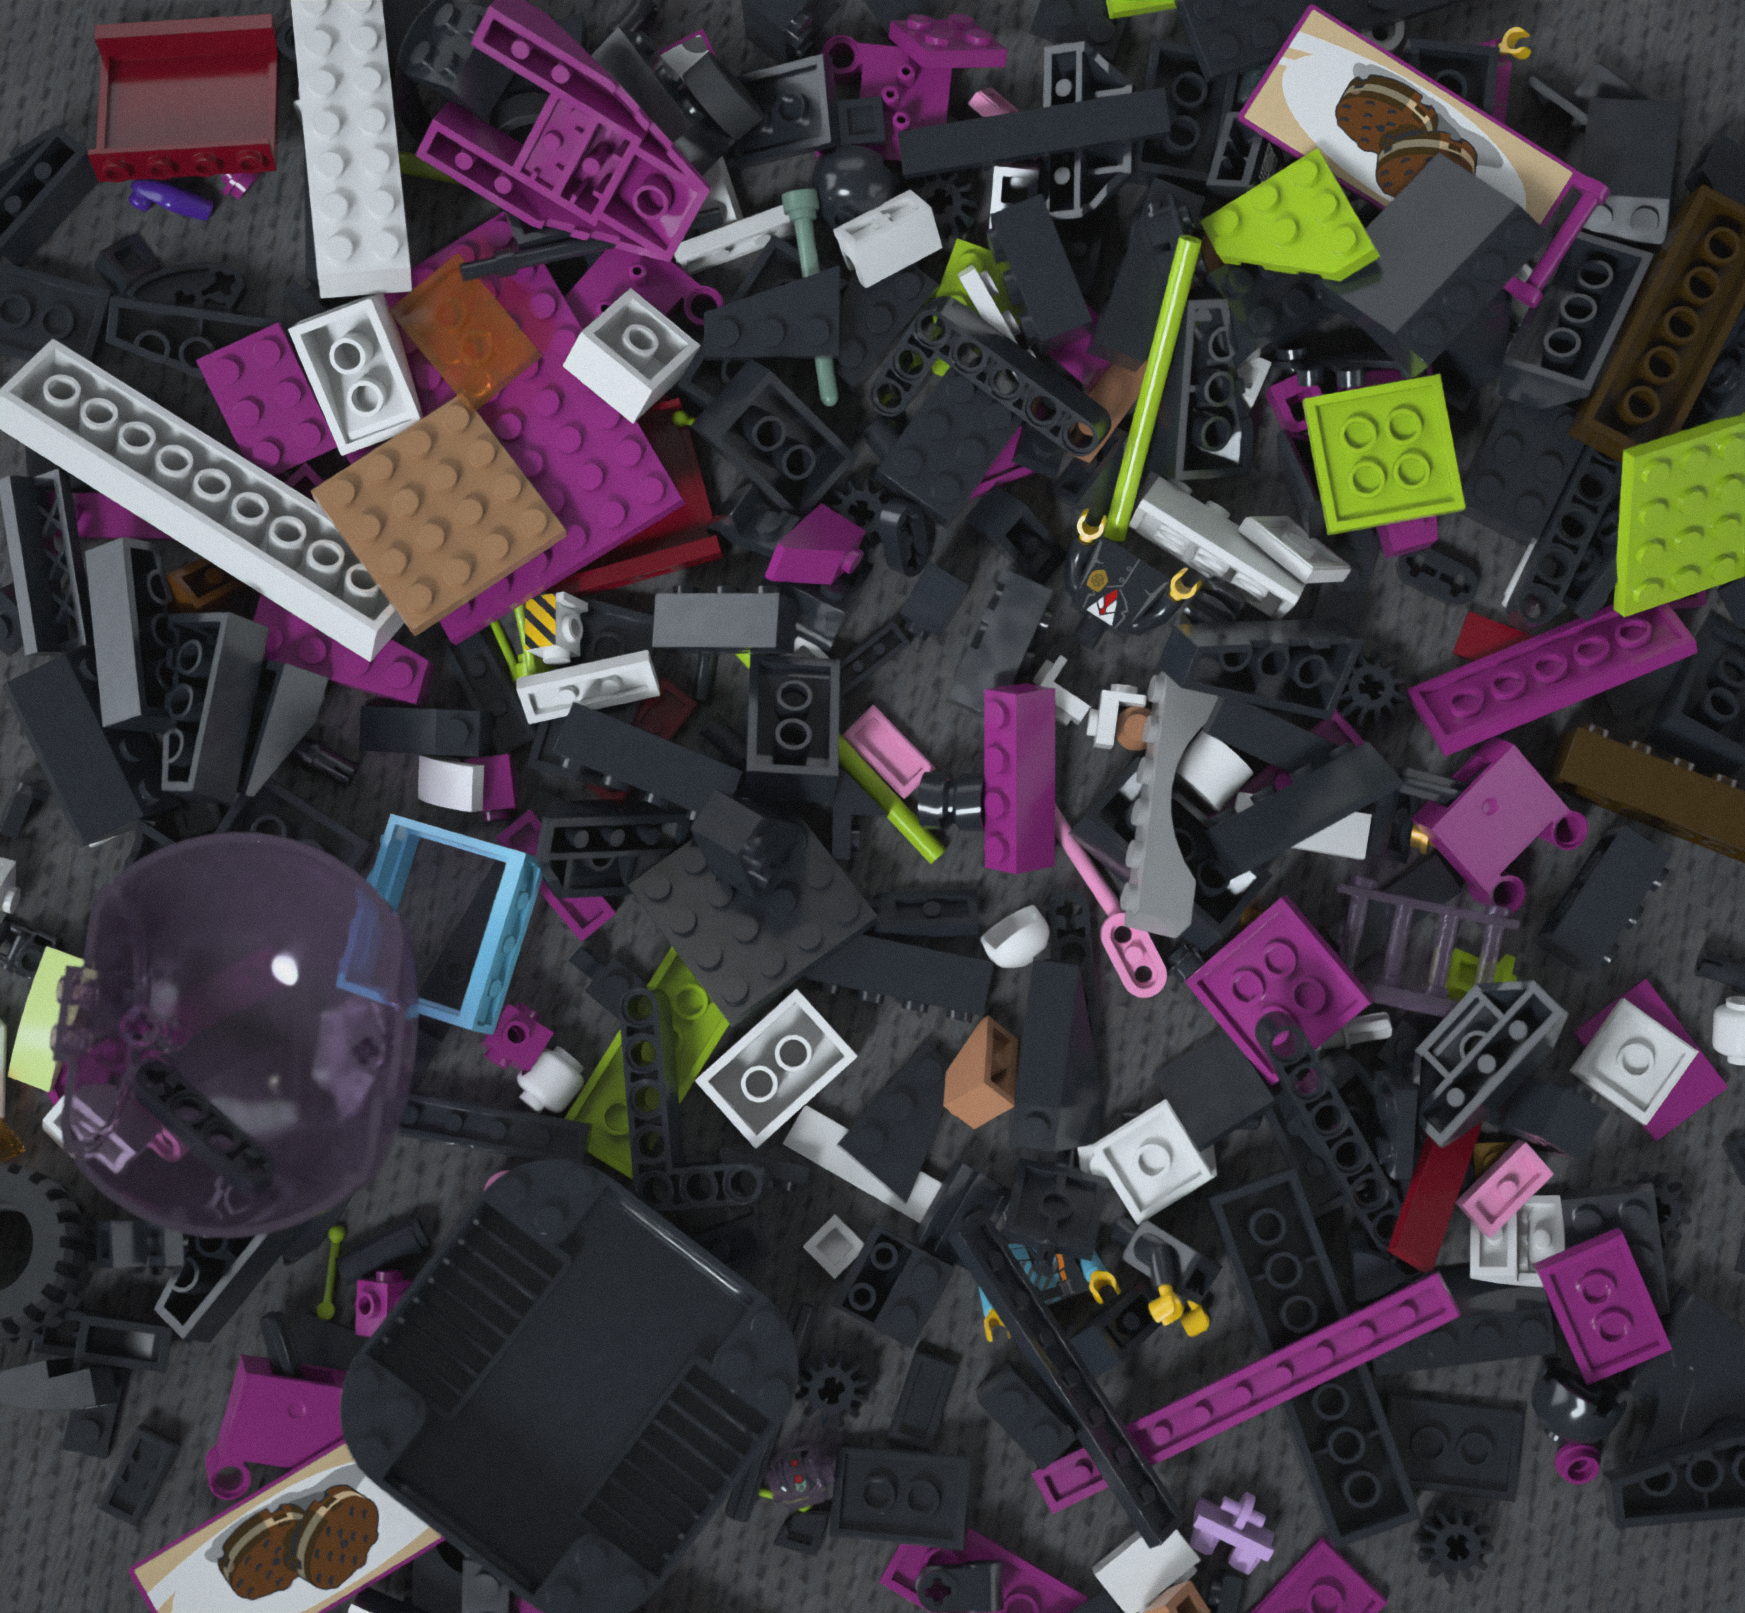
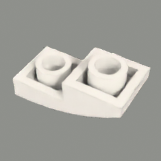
(450, 783)

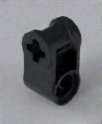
(972, 1587)

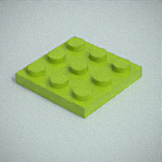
(1383, 454)

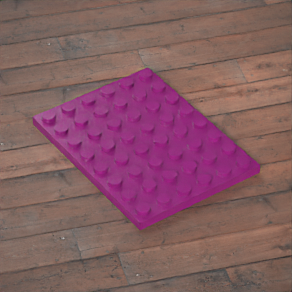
(563, 437)

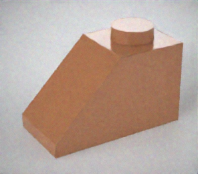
(983, 1075)

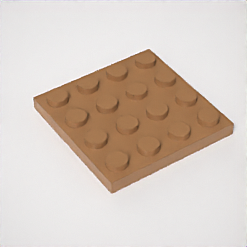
(438, 514)

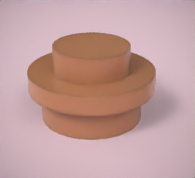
(1130, 728)

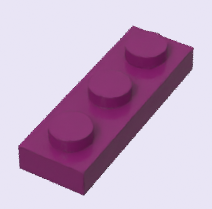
(580, 914)

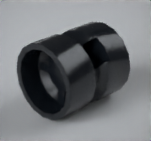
(952, 801)

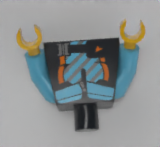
(1066, 1280)

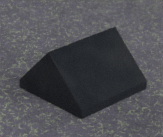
(1300, 479)

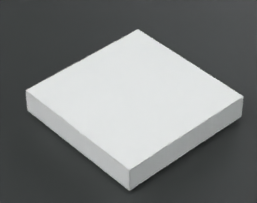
(1294, 550)
(1633, 1061)
(1151, 1161)

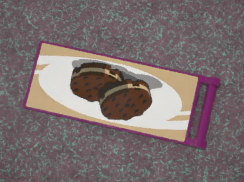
(1388, 120)
(287, 1546)

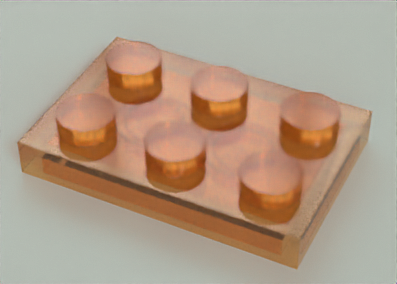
(465, 334)

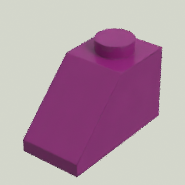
(817, 549)

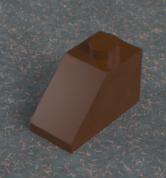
(202, 588)

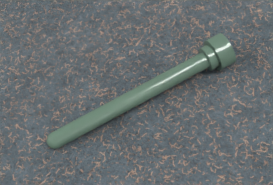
(801, 209)

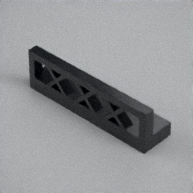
(40, 567)

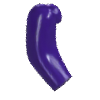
(169, 197)

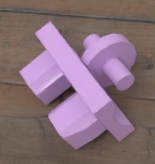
(1235, 1524)

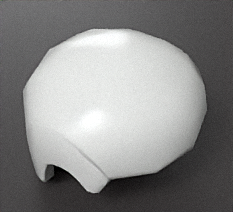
(1017, 938)

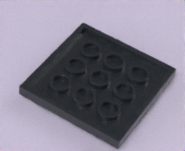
(750, 947)

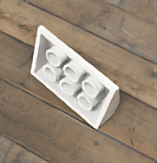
(1214, 546)

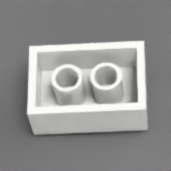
(776, 1068)

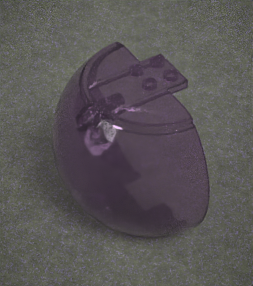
(273, 995)

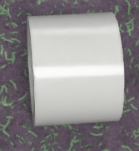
(1211, 771)

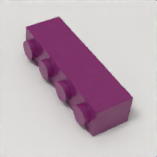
(1019, 778)

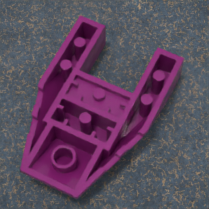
(590, 157)

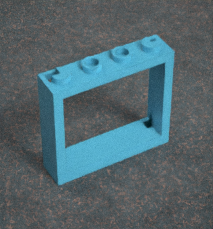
(505, 926)

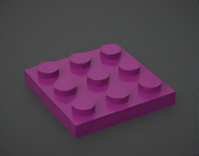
(1283, 968)

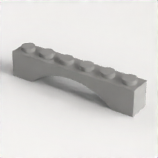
(1160, 883)

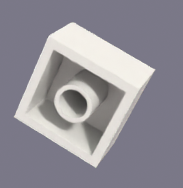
(631, 355)

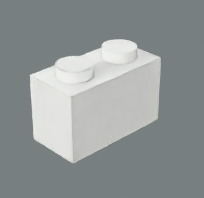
(1139, 1574)

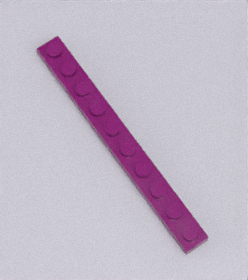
(1262, 1384)

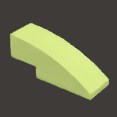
(31, 1053)

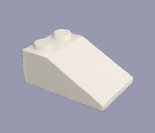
(358, 372)

